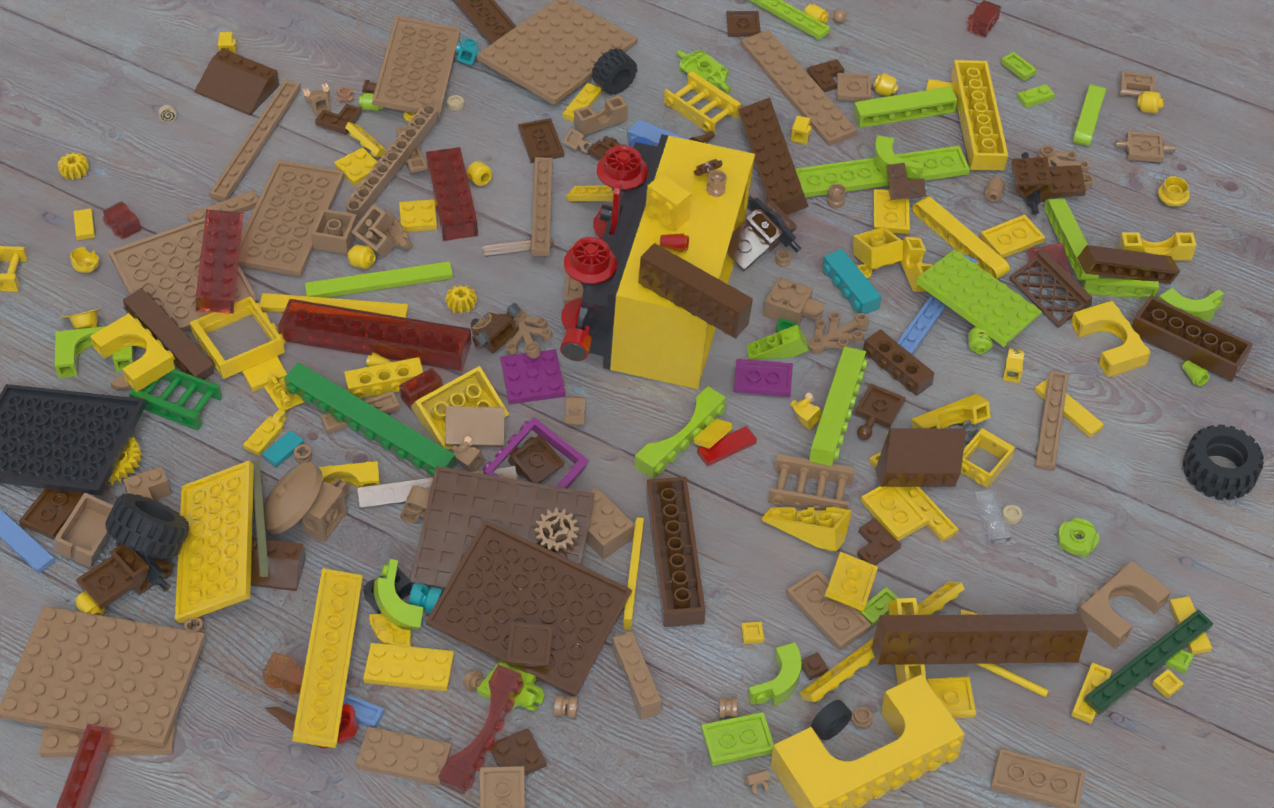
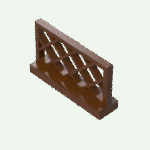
(1064, 282)

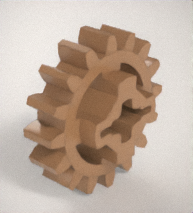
(564, 533)

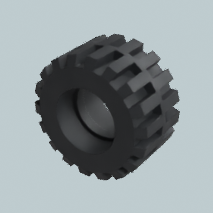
(614, 71)

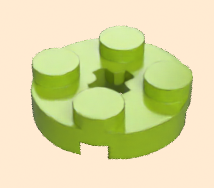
(1082, 546)

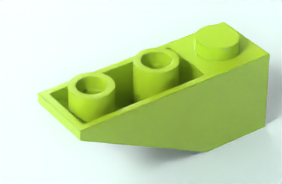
(782, 344)

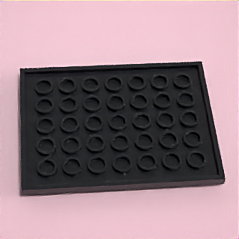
(63, 437)

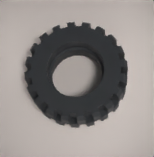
(1216, 479)
(147, 526)

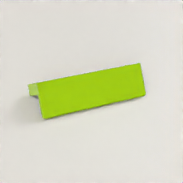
(1121, 287)

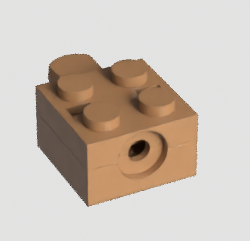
(792, 302)
(326, 510)

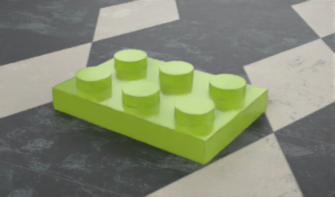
(737, 739)

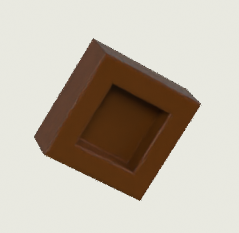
(814, 666)

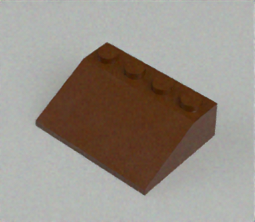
(237, 82)
(921, 457)

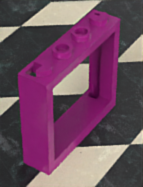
(549, 436)

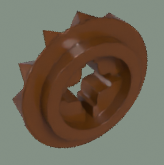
(707, 167)

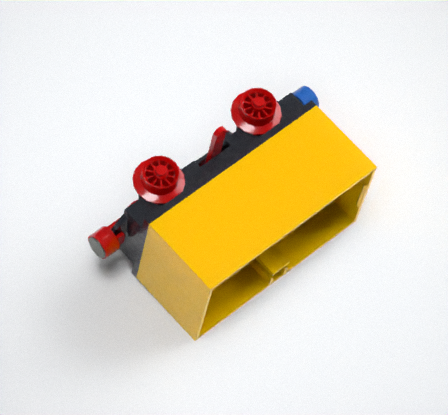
(617, 314)

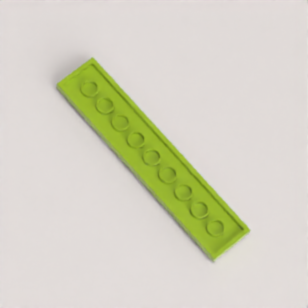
(865, 175)

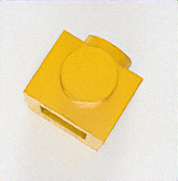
(227, 41)
(801, 130)

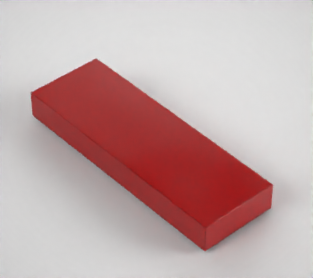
(727, 446)

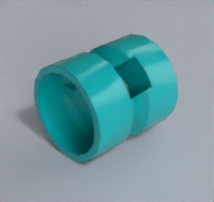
(424, 597)

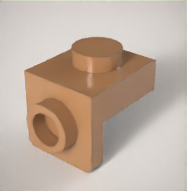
(575, 410)

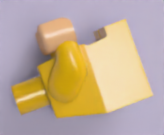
(805, 412)

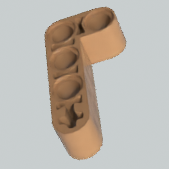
(415, 505)

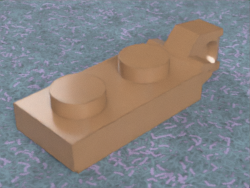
(398, 233)

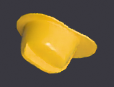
(84, 320)

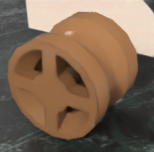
(727, 707)

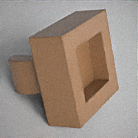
(757, 778)

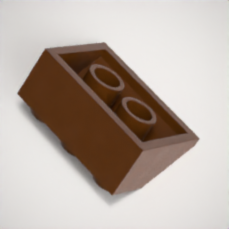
(284, 565)

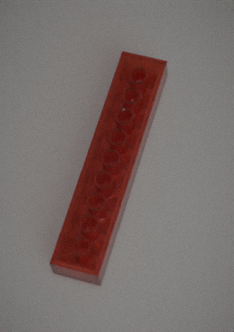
(375, 332)

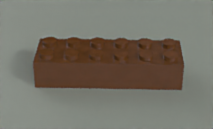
(695, 290)
(1191, 338)

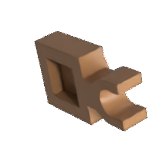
(576, 140)

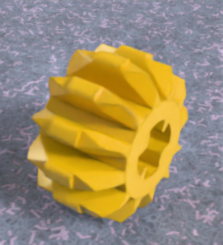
(73, 166)
(461, 299)

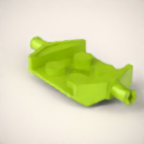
(713, 73)

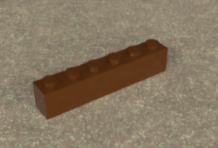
(1128, 264)
(153, 317)

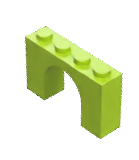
(72, 343)

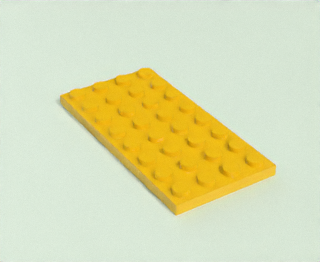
(218, 548)

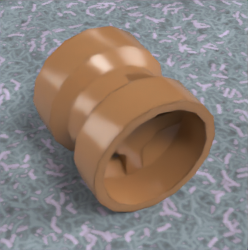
(716, 183)
(836, 196)
(561, 706)

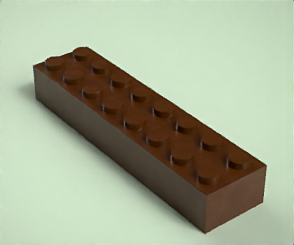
(772, 156)
(675, 552)

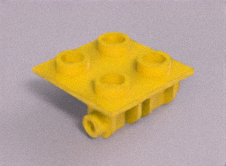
(281, 397)

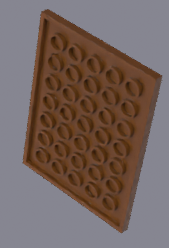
(519, 581)

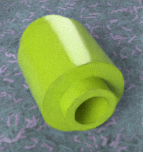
(366, 102)

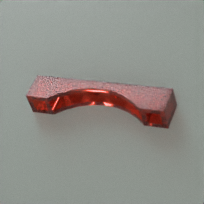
(460, 768)

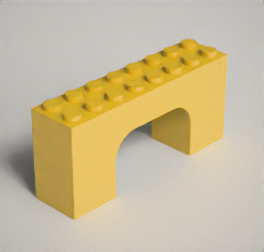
(925, 742)

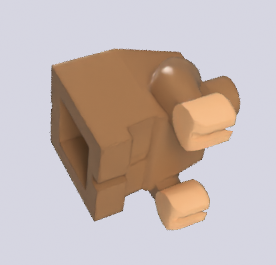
(318, 99)
(468, 457)

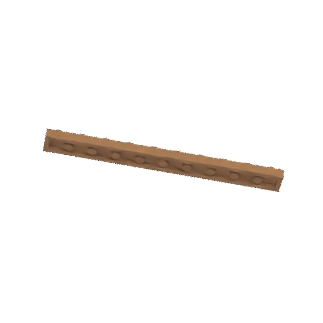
(254, 141)

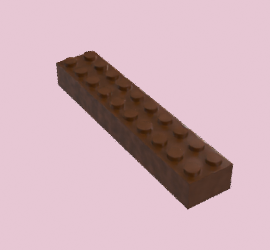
(979, 639)

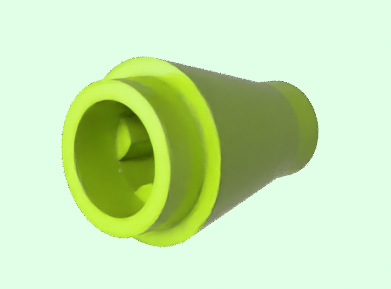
(1197, 374)

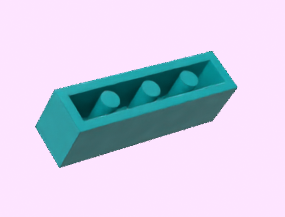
(851, 282)

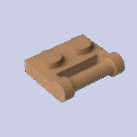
(1136, 81)

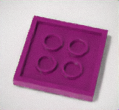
(532, 378)

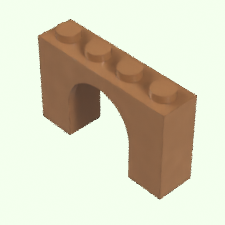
(1129, 582)

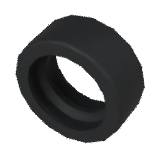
(831, 720)

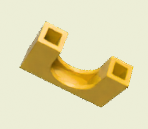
(1109, 319)
(129, 332)

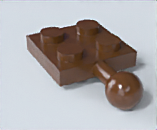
(878, 407)

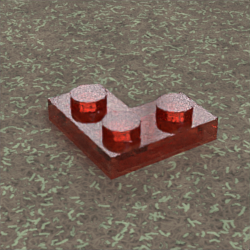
(1056, 251)

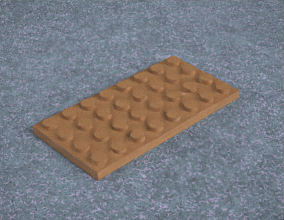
(416, 65)
(285, 216)

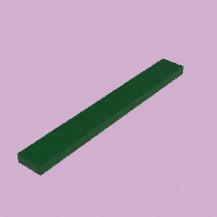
(1148, 662)

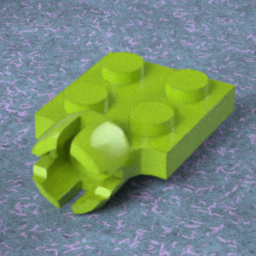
(530, 693)

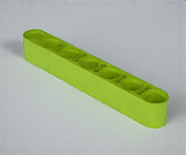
(1068, 234)

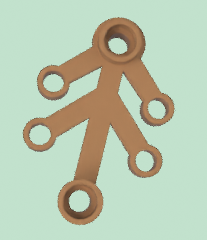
(1070, 157)
(818, 343)
(531, 348)

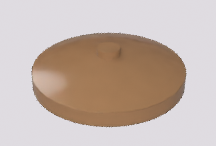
(291, 497)

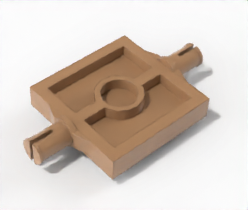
(1145, 146)

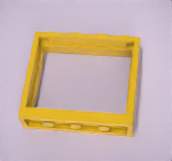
(248, 359)

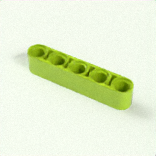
(1089, 115)

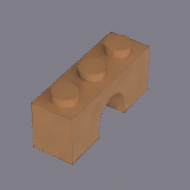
(614, 112)

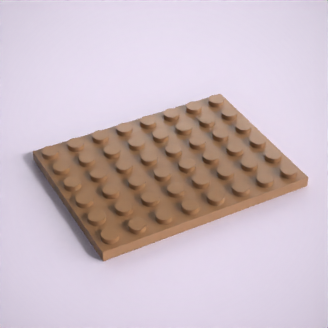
(555, 49)
(102, 675)

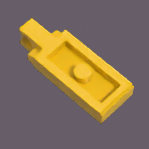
(266, 433)

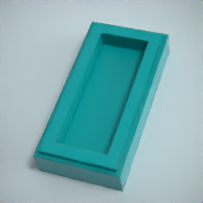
(282, 449)

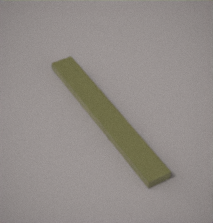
(259, 517)

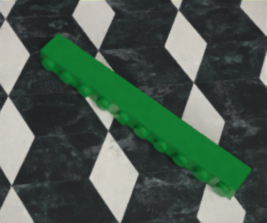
(368, 420)

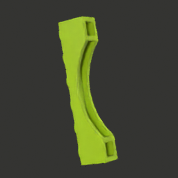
(656, 456)

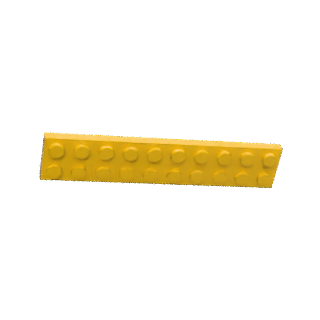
(327, 659)

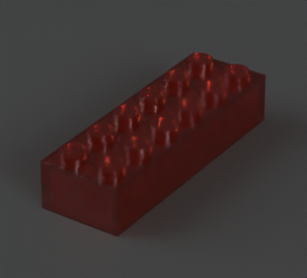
(452, 194)
(219, 261)

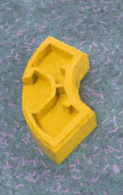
(388, 632)

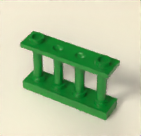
(176, 411)

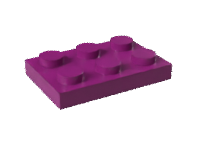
(763, 377)

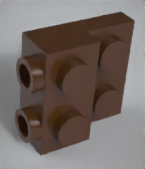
(535, 460)

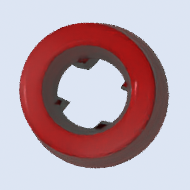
(676, 242)

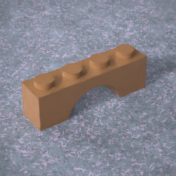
(641, 683)

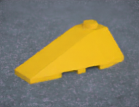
(819, 528)

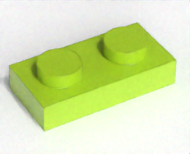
(1018, 66)
(1035, 96)
(878, 606)

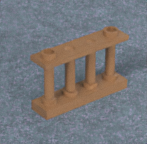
(805, 469)

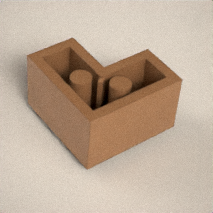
(372, 230)
(148, 484)

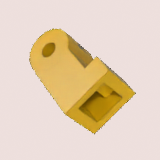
(1014, 363)

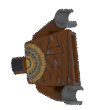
(494, 329)

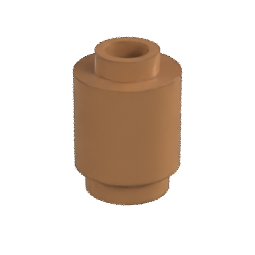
(995, 189)

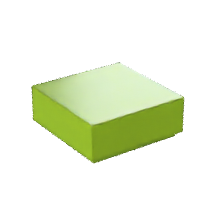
(1180, 661)

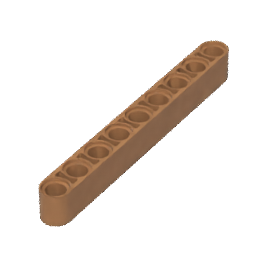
(392, 160)

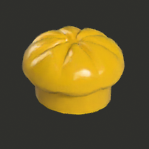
(1174, 191)

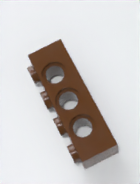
(898, 362)

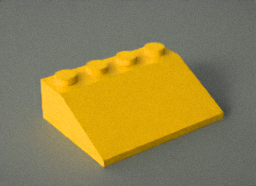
(465, 391)

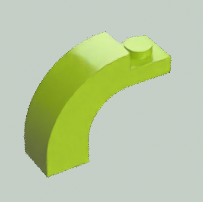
(885, 156)
(1201, 308)
(389, 603)
(784, 685)

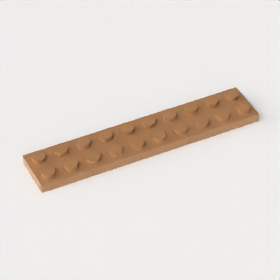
(798, 87)

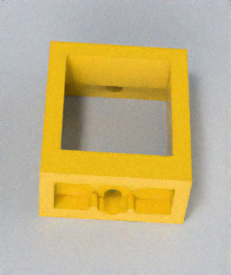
(986, 441)

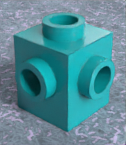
(467, 50)

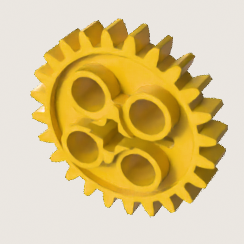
(127, 461)

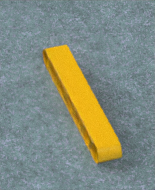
(959, 236)

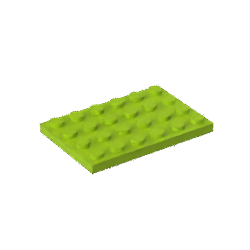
(978, 297)

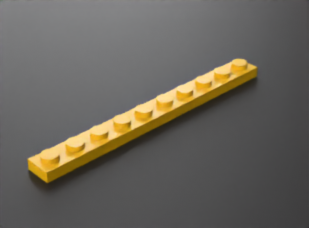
(863, 655)

